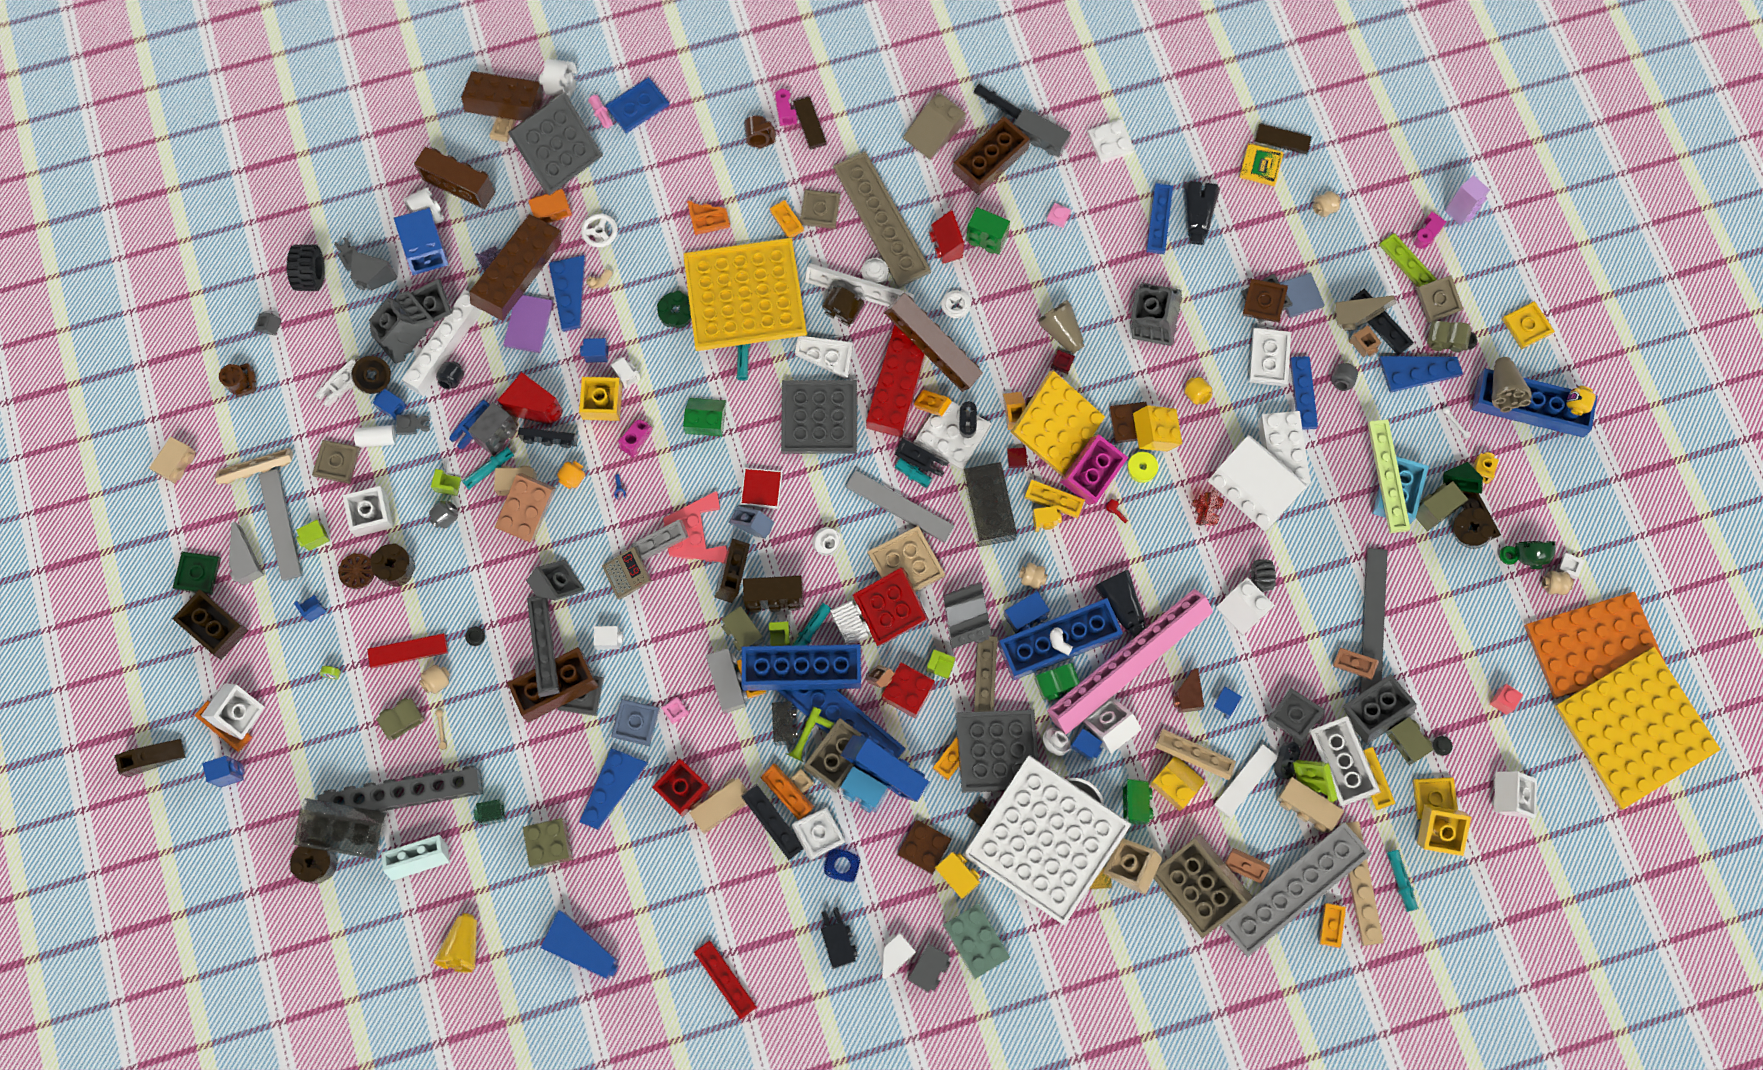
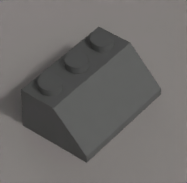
(1379, 709)

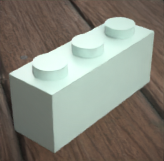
(415, 857)

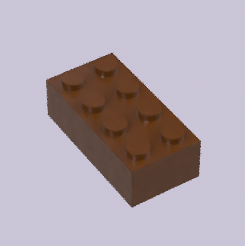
(501, 96)
(991, 155)
(455, 177)
(574, 680)

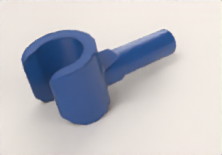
(619, 487)

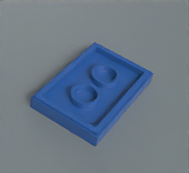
(637, 105)

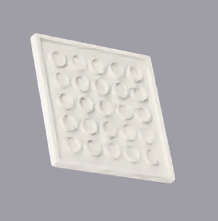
(1047, 840)

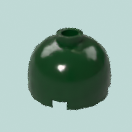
(1535, 553)

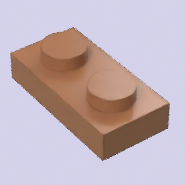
(1356, 663)
(880, 676)
(1247, 865)

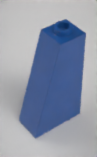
(575, 945)

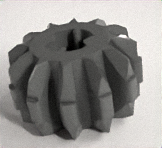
(1263, 574)

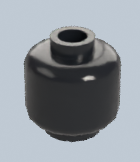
(450, 375)

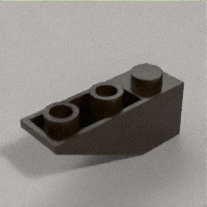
(149, 757)

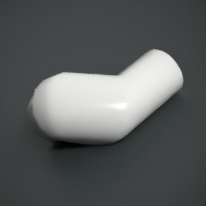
(1057, 641)

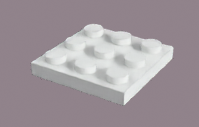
(943, 436)

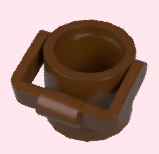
(758, 132)
(236, 380)

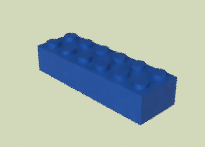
(1546, 410)
(1082, 629)
(801, 667)

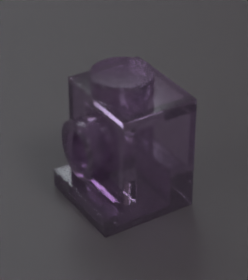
(487, 257)

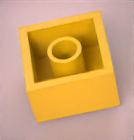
(600, 398)
(1157, 428)
(1443, 830)

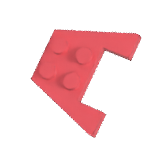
(695, 545)

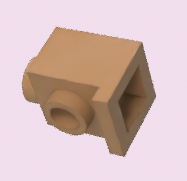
(1367, 337)

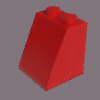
(530, 401)

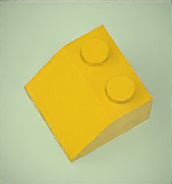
(1177, 783)

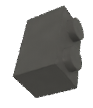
(928, 969)

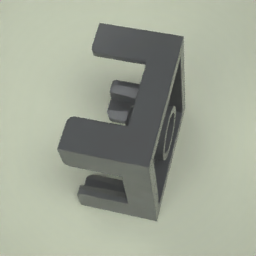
(1296, 716)

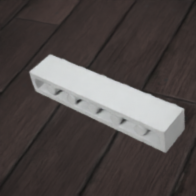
(441, 345)

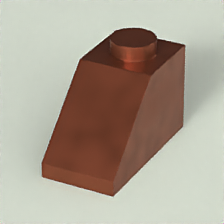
(1189, 695)

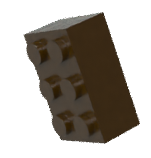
(773, 593)
(210, 624)

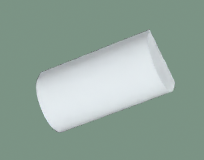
(375, 436)

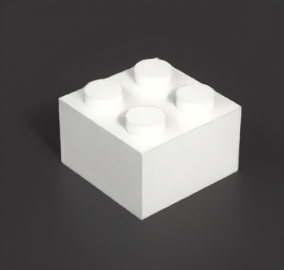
(368, 511)

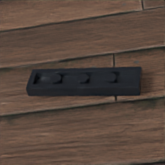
(1387, 328)
(772, 821)

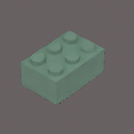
(976, 941)

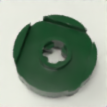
(674, 319)

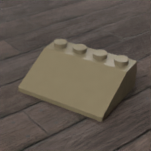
(1201, 886)

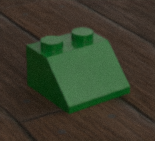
(704, 417)
(1136, 802)

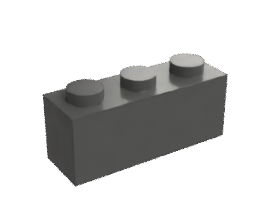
(1043, 132)

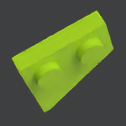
(1316, 776)

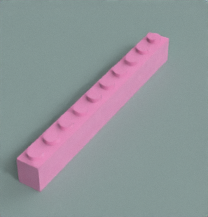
(1130, 661)

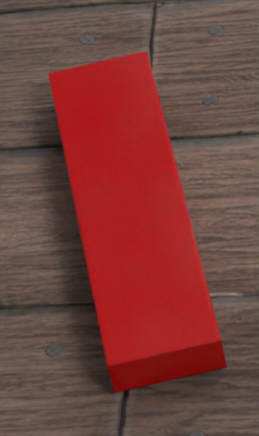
(407, 651)
(725, 980)

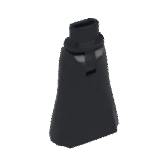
(1200, 209)
(1124, 601)

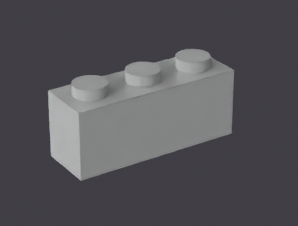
(726, 680)

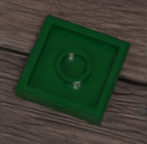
(196, 572)

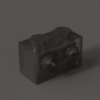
(783, 724)

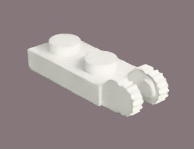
(338, 384)

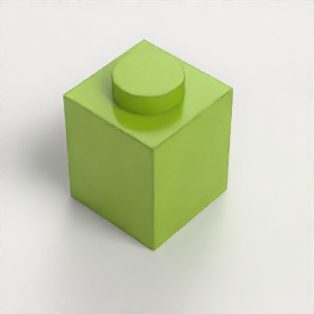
(312, 535)

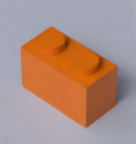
(550, 207)

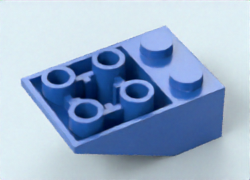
(421, 241)

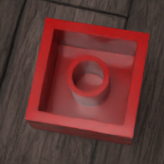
(908, 690)
(681, 787)

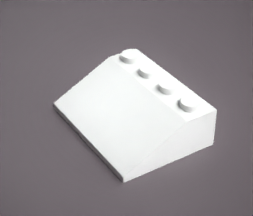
(1257, 483)

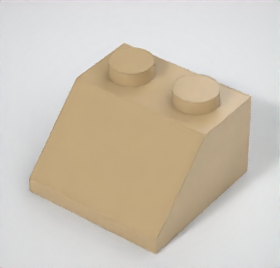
(1133, 865)

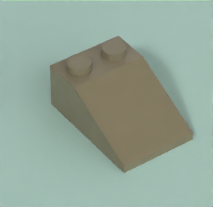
(935, 126)
(1358, 312)
(826, 761)

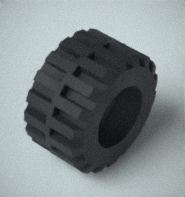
(305, 267)

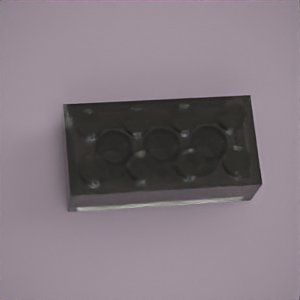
(989, 504)
(339, 828)

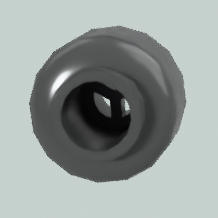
(1344, 376)
(443, 514)

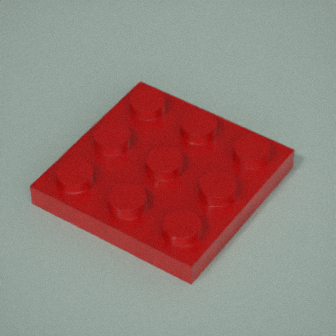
(890, 607)

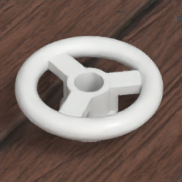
(602, 238)

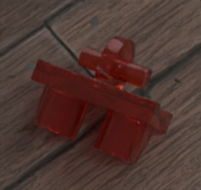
(1205, 507)

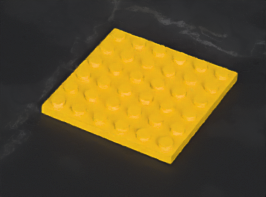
(744, 294)
(1637, 728)

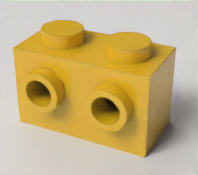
(958, 874)

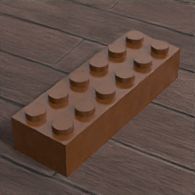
(515, 267)

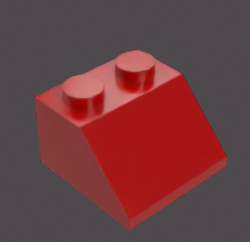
(947, 238)

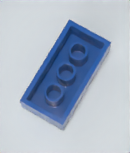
(885, 768)

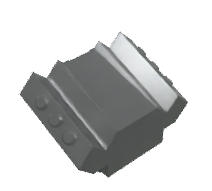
(1155, 313)
(399, 325)
(967, 615)

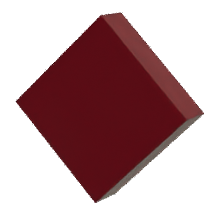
(1062, 362)
(1017, 457)

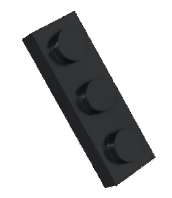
(547, 438)

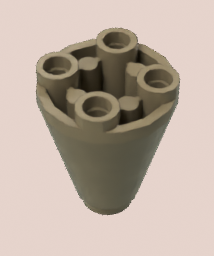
(1063, 327)
(1509, 386)

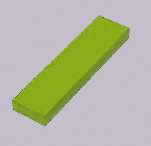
(1406, 261)

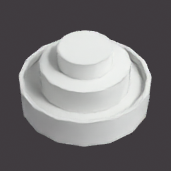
(875, 270)
(826, 541)
(1056, 741)

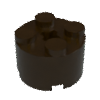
(843, 305)
(375, 364)
(1475, 517)
(392, 555)
(302, 866)

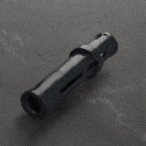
(992, 98)

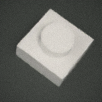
(1571, 565)

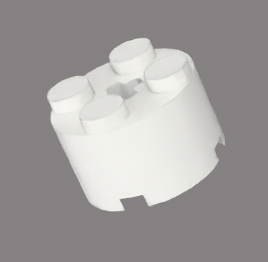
(558, 77)
(422, 200)

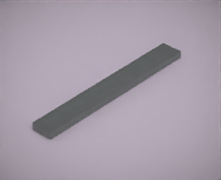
(1374, 612)

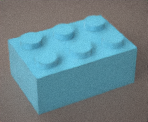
(1412, 480)

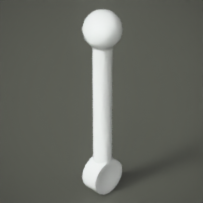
(1466, 434)

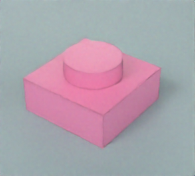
(1058, 215)

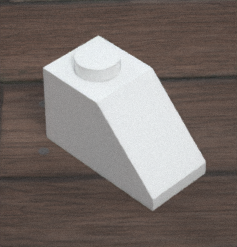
(895, 954)

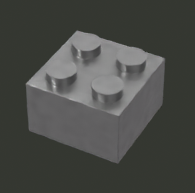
(493, 429)

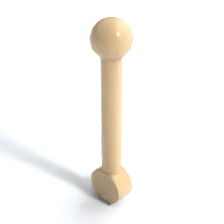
(442, 745)

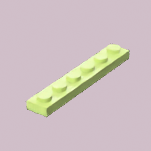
(1388, 476)

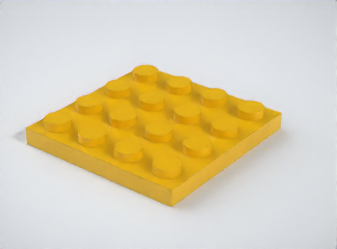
(1057, 423)

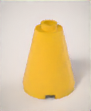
(459, 946)

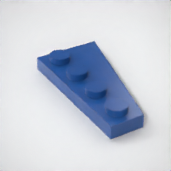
(568, 288)
(1415, 371)
(613, 782)

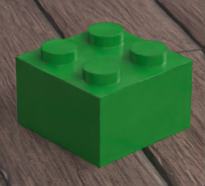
(987, 231)

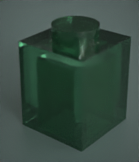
(490, 812)

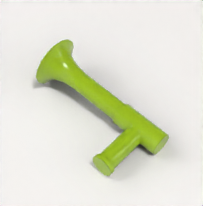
(812, 719)

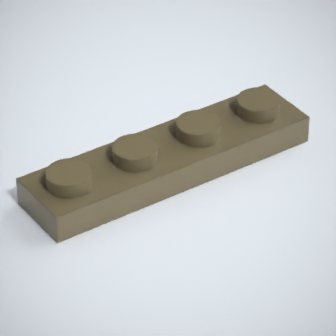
(985, 675)

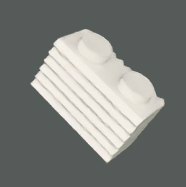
(849, 623)

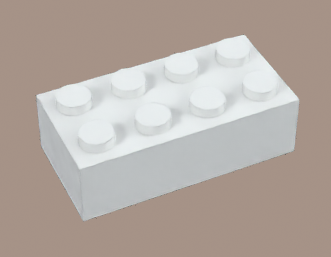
(1284, 439)
(1347, 761)

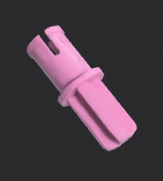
(600, 111)

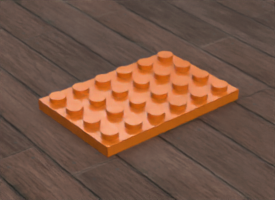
(1590, 642)

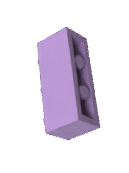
(1467, 200)

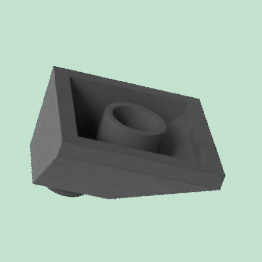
(370, 272)
(433, 300)
(554, 581)

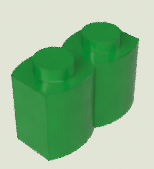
(1057, 682)

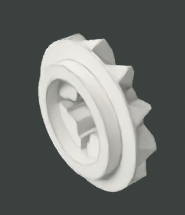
(954, 297)

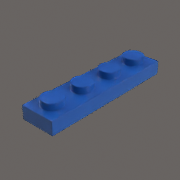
(1159, 218)
(1304, 391)

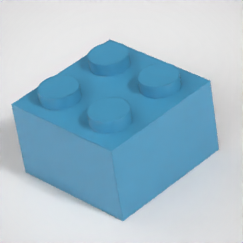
(863, 790)

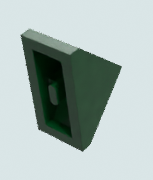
(1465, 478)

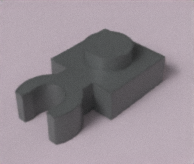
(345, 253)
(409, 424)

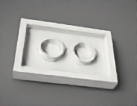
(1270, 357)

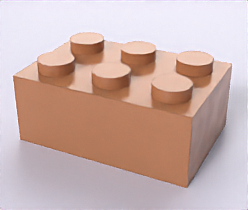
(525, 507)

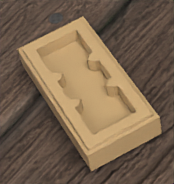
(500, 129)

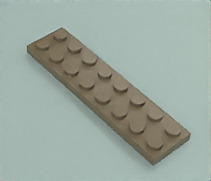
(881, 219)

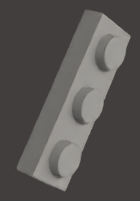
(661, 540)

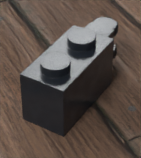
(837, 941)

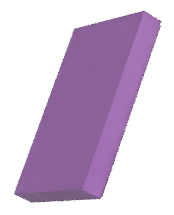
(528, 324)

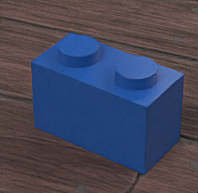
(1027, 612)
(223, 771)

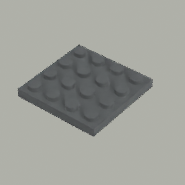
(555, 143)
(819, 417)
(994, 747)

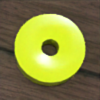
(1137, 473)

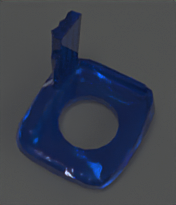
(851, 874)

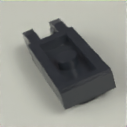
(920, 456)

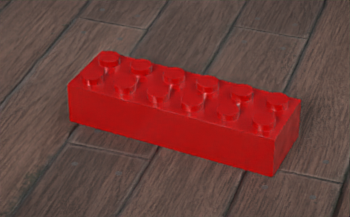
(896, 386)

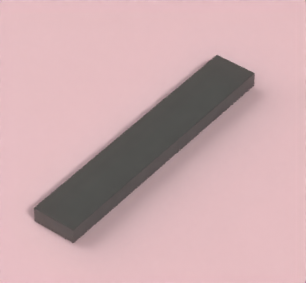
(543, 646)

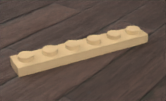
(1364, 898)

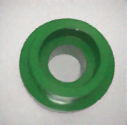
(1511, 550)

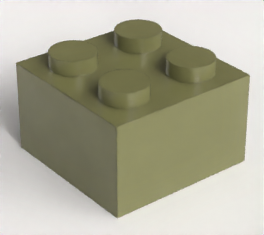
(1439, 505)
(547, 843)

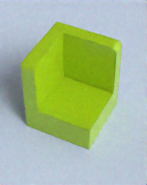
(445, 483)
(779, 633)
(941, 664)

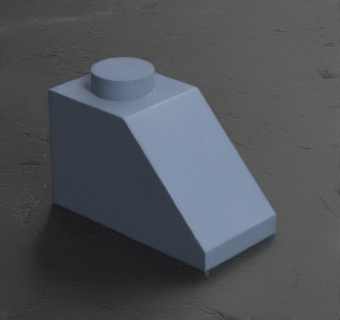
(752, 522)

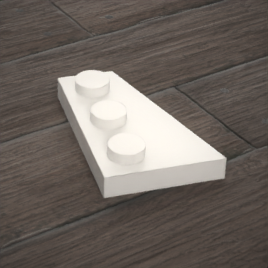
(826, 353)

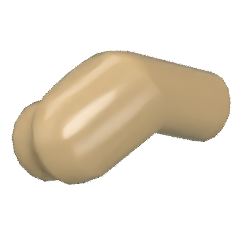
(600, 282)

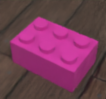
(1094, 469)

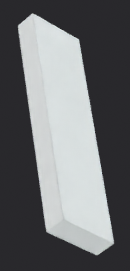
(1245, 781)

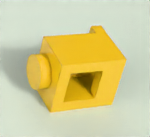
(1480, 466)
(1046, 518)

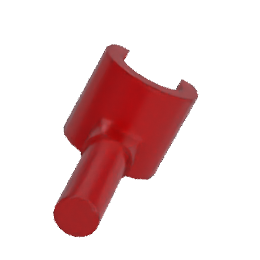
(1112, 508)

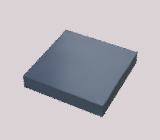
(1303, 295)
(635, 722)

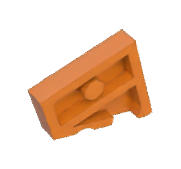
(707, 218)

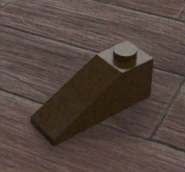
(732, 571)

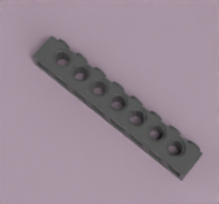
(471, 787)

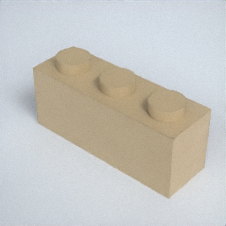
(719, 805)
(1309, 806)

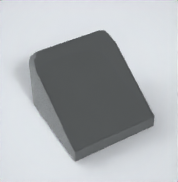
(267, 323)

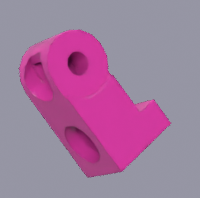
(783, 102)
(1427, 234)
(634, 437)

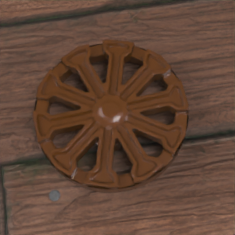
(356, 571)

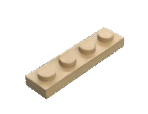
(248, 468)
(1195, 754)

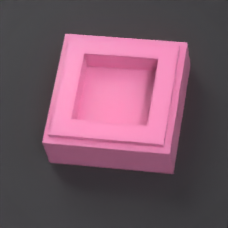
(675, 710)

